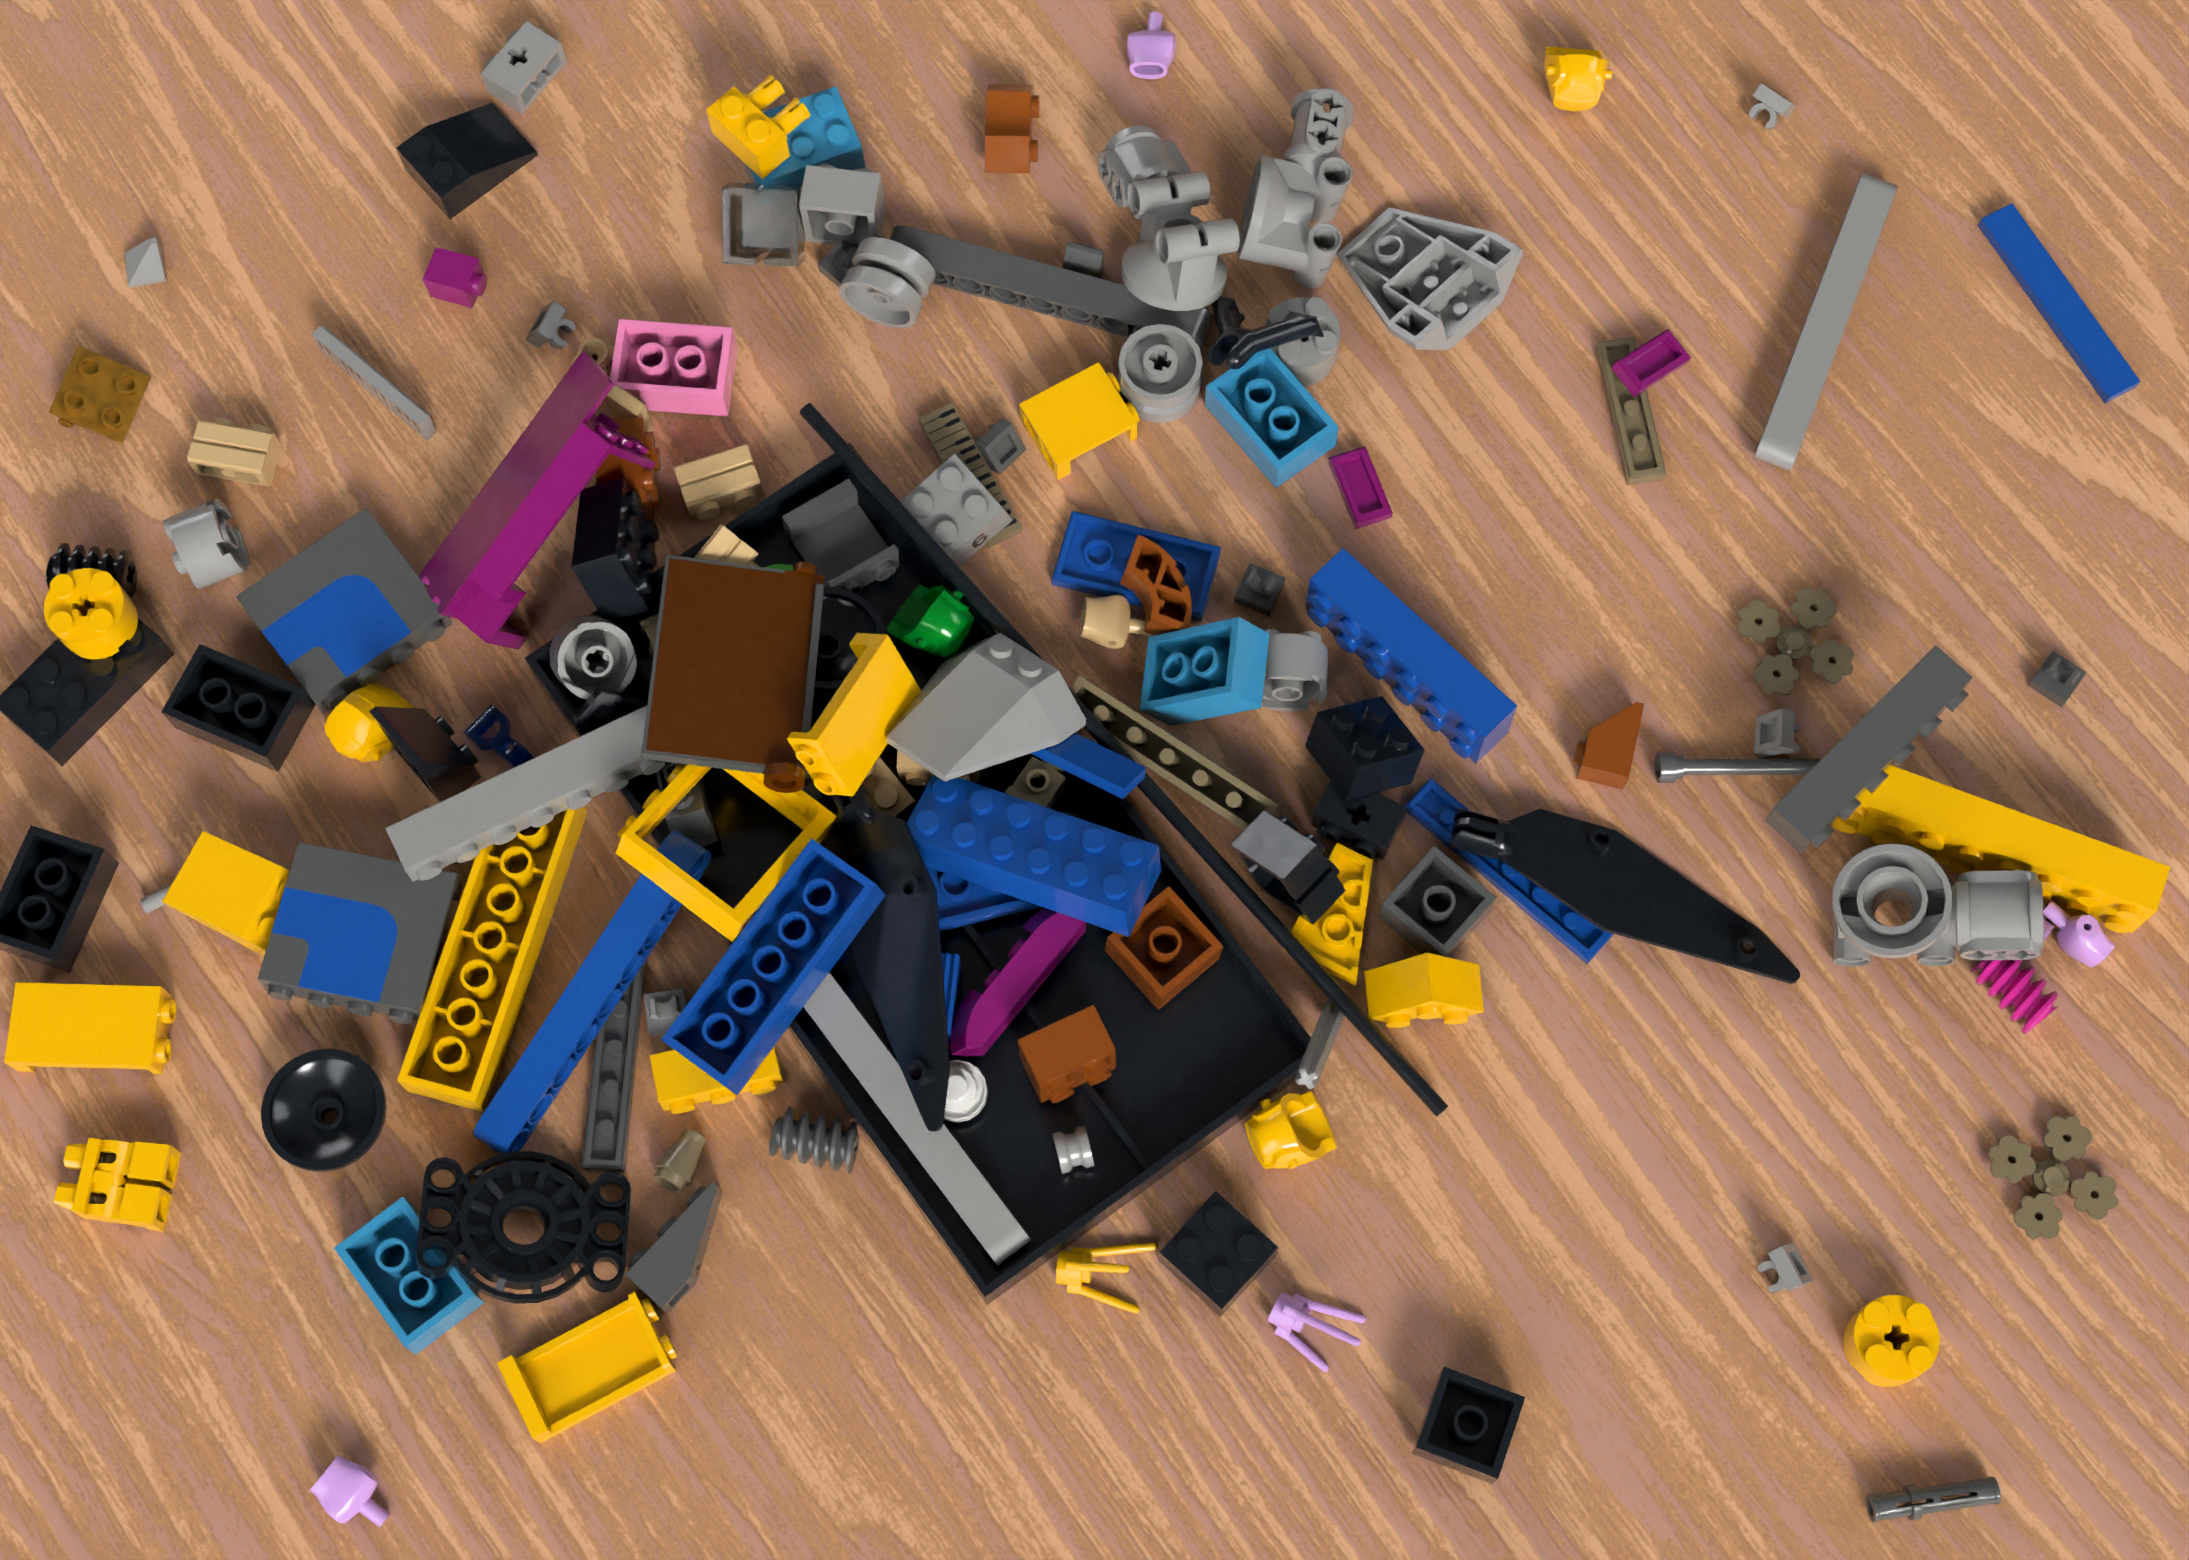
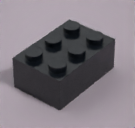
(615, 549)
(238, 707)
(52, 897)

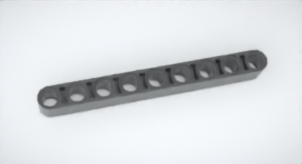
(1044, 287)

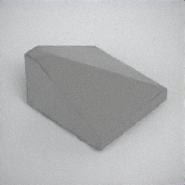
(145, 264)

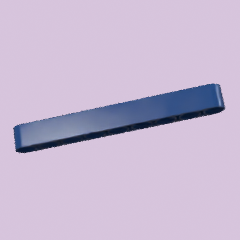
(586, 1003)

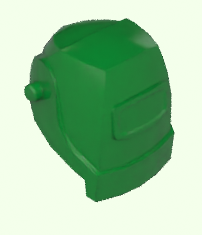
(933, 621)

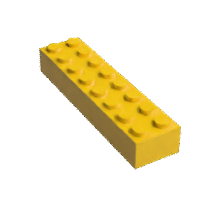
(1986, 836)
(489, 964)

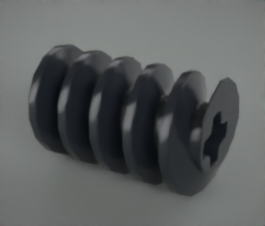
(122, 570)

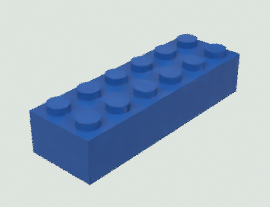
(1409, 656)
(1035, 853)
(774, 966)

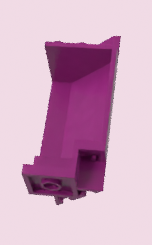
(523, 503)

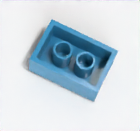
(820, 139)
(1271, 416)
(1204, 671)
(384, 1265)

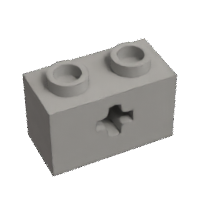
(523, 67)

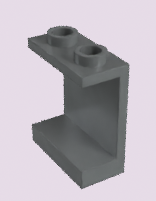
(840, 540)

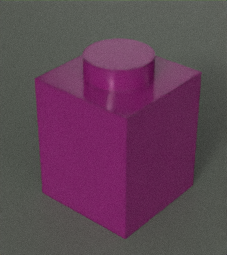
(455, 277)

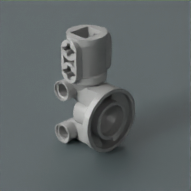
(1300, 190)
(1177, 254)
(1980, 915)

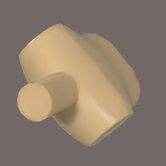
(1109, 621)

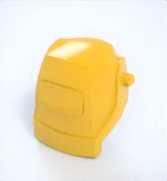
(1575, 77)
(354, 729)
(1290, 1131)

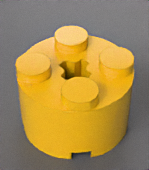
(90, 612)
(1907, 1323)

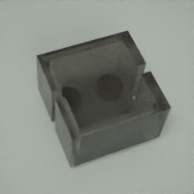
(761, 223)

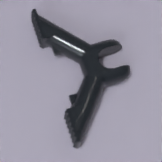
(1241, 344)

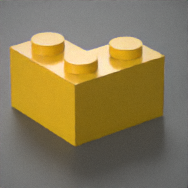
(1424, 989)

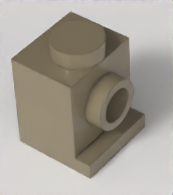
(1047, 794)

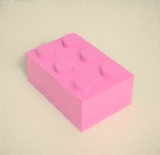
(676, 366)

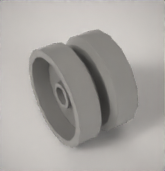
(887, 282)
(1160, 372)

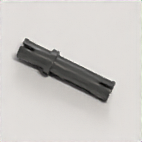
(1884, 1505)

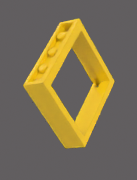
(730, 922)

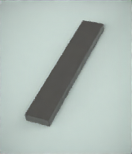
(614, 1083)

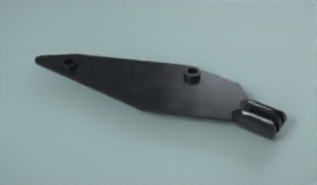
(1621, 888)
(900, 948)

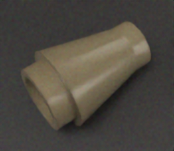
(679, 1163)

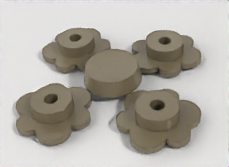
(1795, 641)
(2052, 1177)

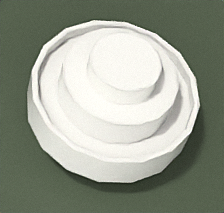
(965, 1092)

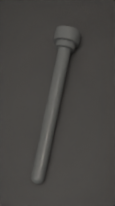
(1672, 766)

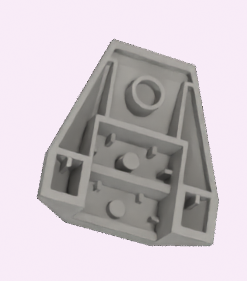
(1430, 275)
(986, 710)

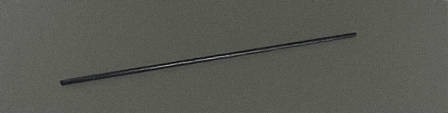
(1147, 785)

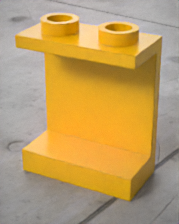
(1077, 417)

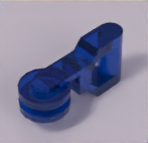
(500, 741)

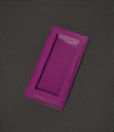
(1651, 363)
(1360, 487)

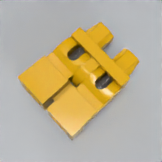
(106, 1174)

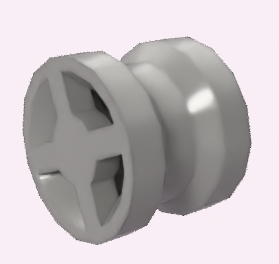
(1073, 1149)

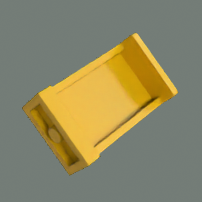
(857, 718)
(89, 1026)
(589, 1368)

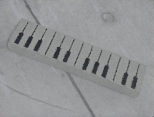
(374, 382)

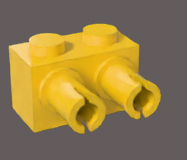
(751, 134)

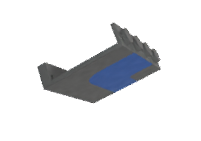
(344, 610)
(356, 933)

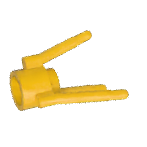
(1077, 1267)

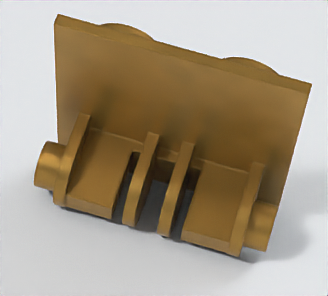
(99, 395)

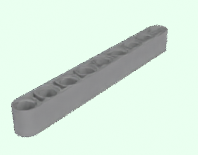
(1825, 322)
(936, 1151)

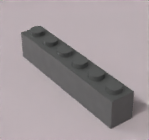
(1868, 749)

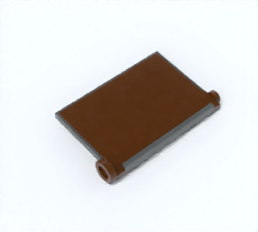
(734, 667)

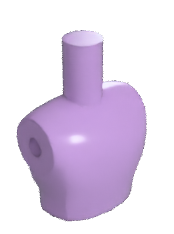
(1151, 49)
(2079, 935)
(348, 1490)

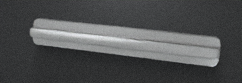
(1319, 1045)

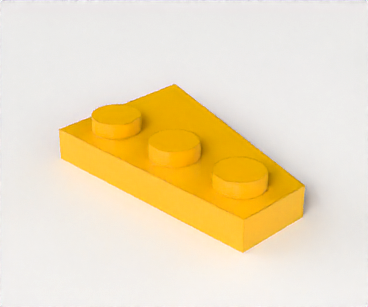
(1339, 932)

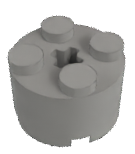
(1311, 356)
(206, 544)
(591, 635)
(1295, 671)

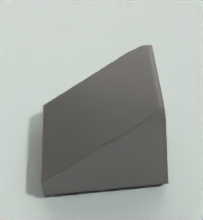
(1084, 259)

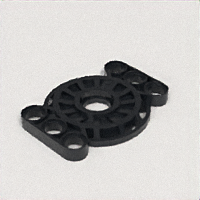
(530, 1183)

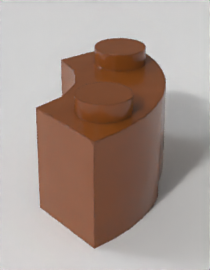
(1009, 128)
(1159, 586)

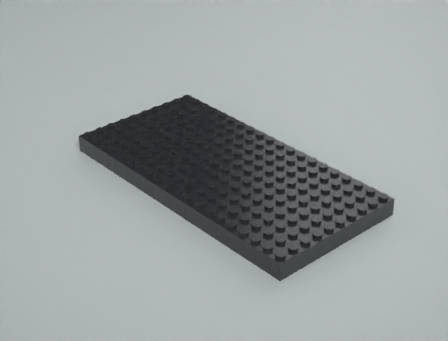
(1178, 1069)

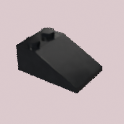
(465, 157)
(429, 749)

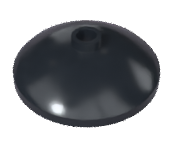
(841, 618)
(302, 1096)

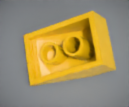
(229, 891)

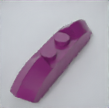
(986, 1015)

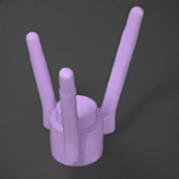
(1293, 1313)

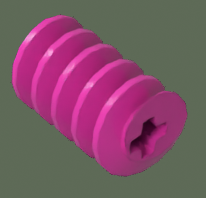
(2017, 990)

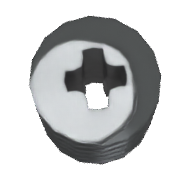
(815, 1140)

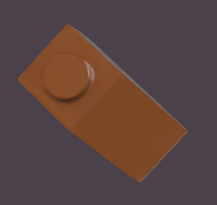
(1609, 748)

